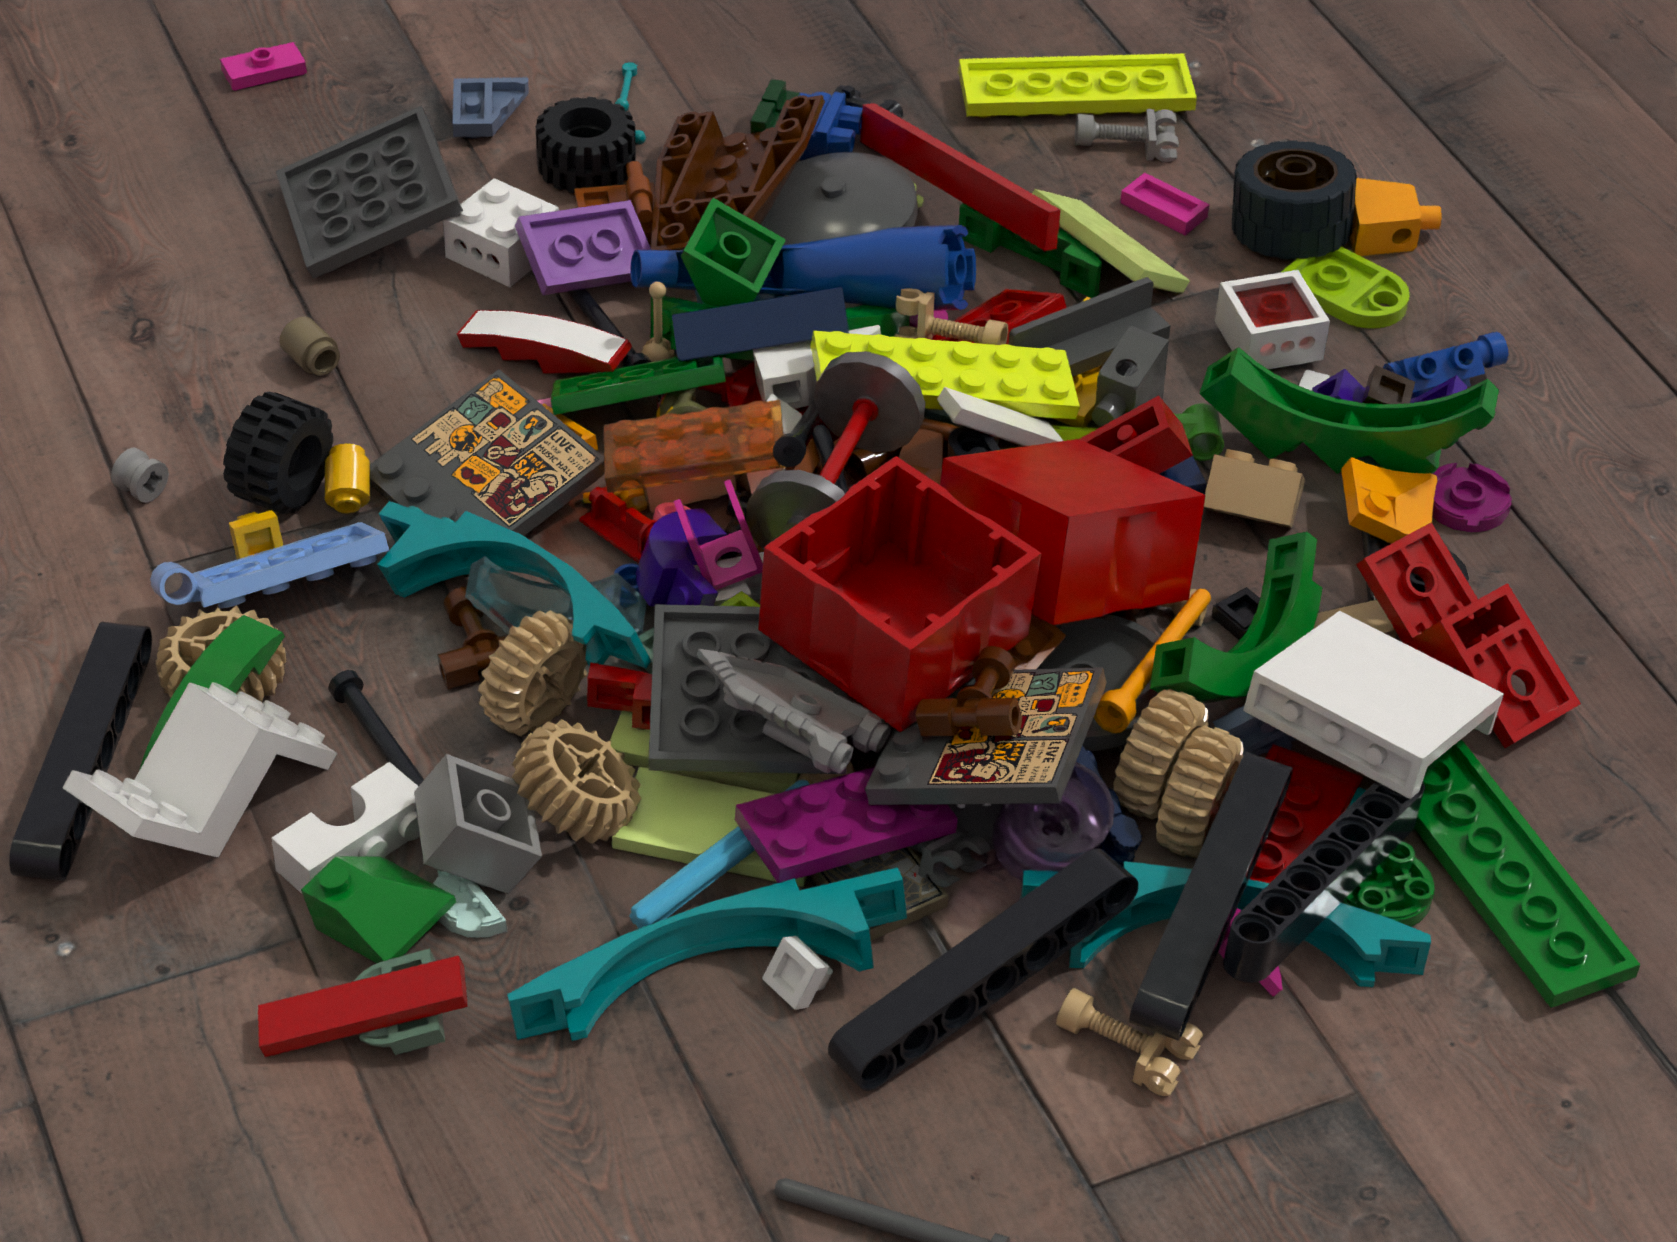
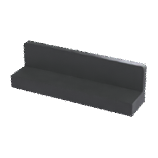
(1094, 326)

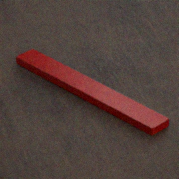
(961, 177)

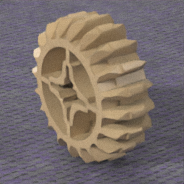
(189, 640)
(533, 673)
(1155, 749)
(576, 781)
(1197, 789)

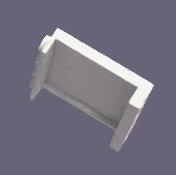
(1370, 701)

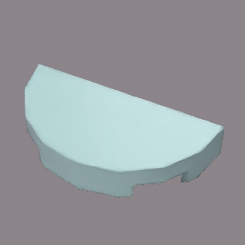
(473, 912)

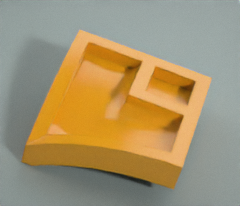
(1386, 500)

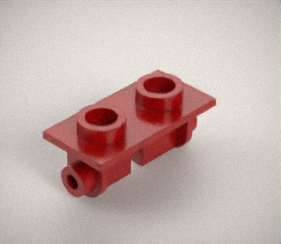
(616, 523)

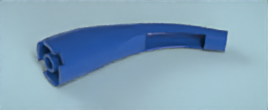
(866, 265)

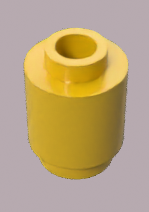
(347, 478)

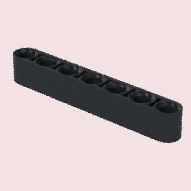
(83, 743)
(1318, 881)
(1211, 897)
(982, 969)

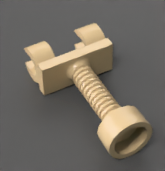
(916, 302)
(1154, 1071)

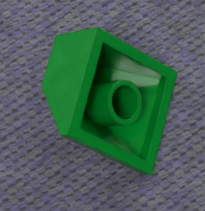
(729, 256)
(374, 905)

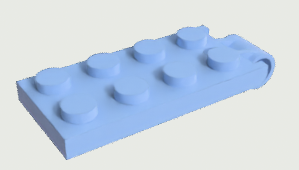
(273, 568)

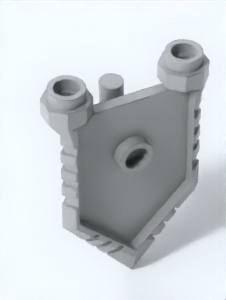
(798, 710)

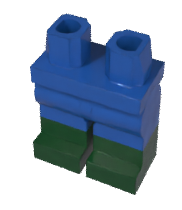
(834, 127)

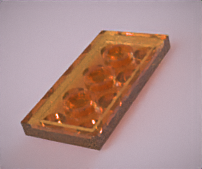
(692, 445)

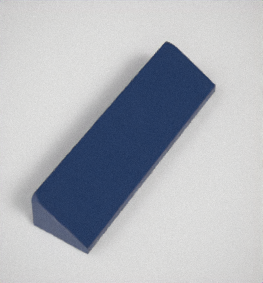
(758, 323)

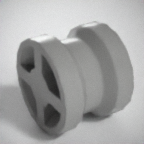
(139, 475)

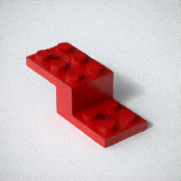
(1476, 636)

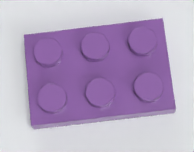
(581, 246)

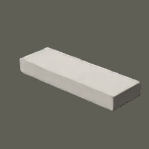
(996, 419)

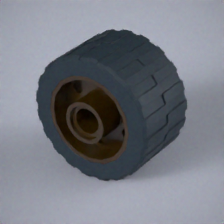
(1293, 199)

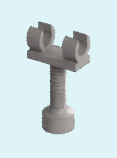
(1151, 133)

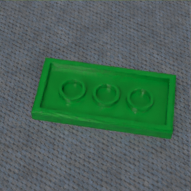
(635, 382)

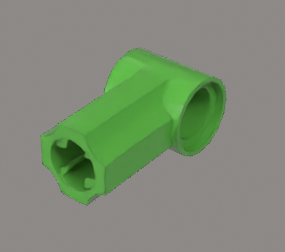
(1202, 431)

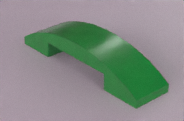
(1075, 261)
(227, 661)

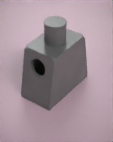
(1119, 385)

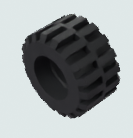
(585, 143)
(277, 452)

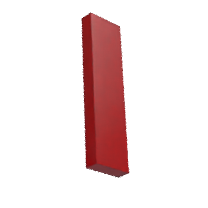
(362, 1006)

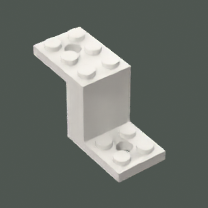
(201, 769)

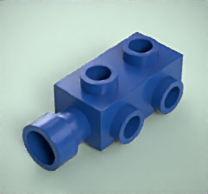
(1461, 360)

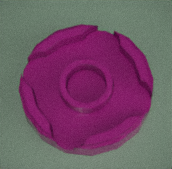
(1470, 498)

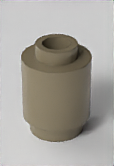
(309, 346)

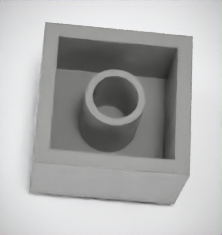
(476, 825)

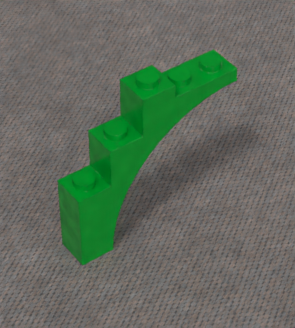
(1283, 415)

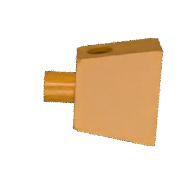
(1389, 217)

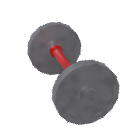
(865, 404)

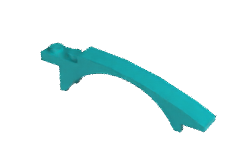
(441, 549)
(826, 918)
(1348, 935)

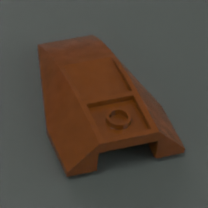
(733, 169)

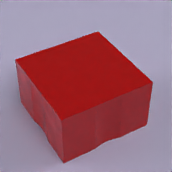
(1102, 524)
(896, 591)

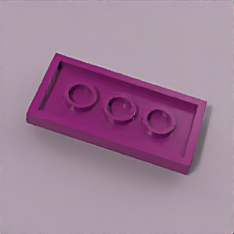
(834, 826)

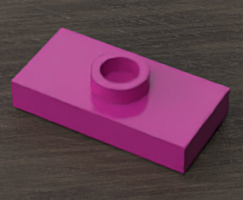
(263, 66)

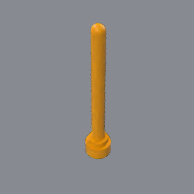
(1118, 706)

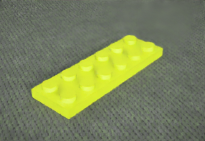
(1076, 85)
(1010, 376)

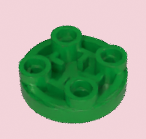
(1396, 888)

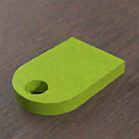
(1354, 288)

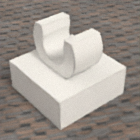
(796, 972)

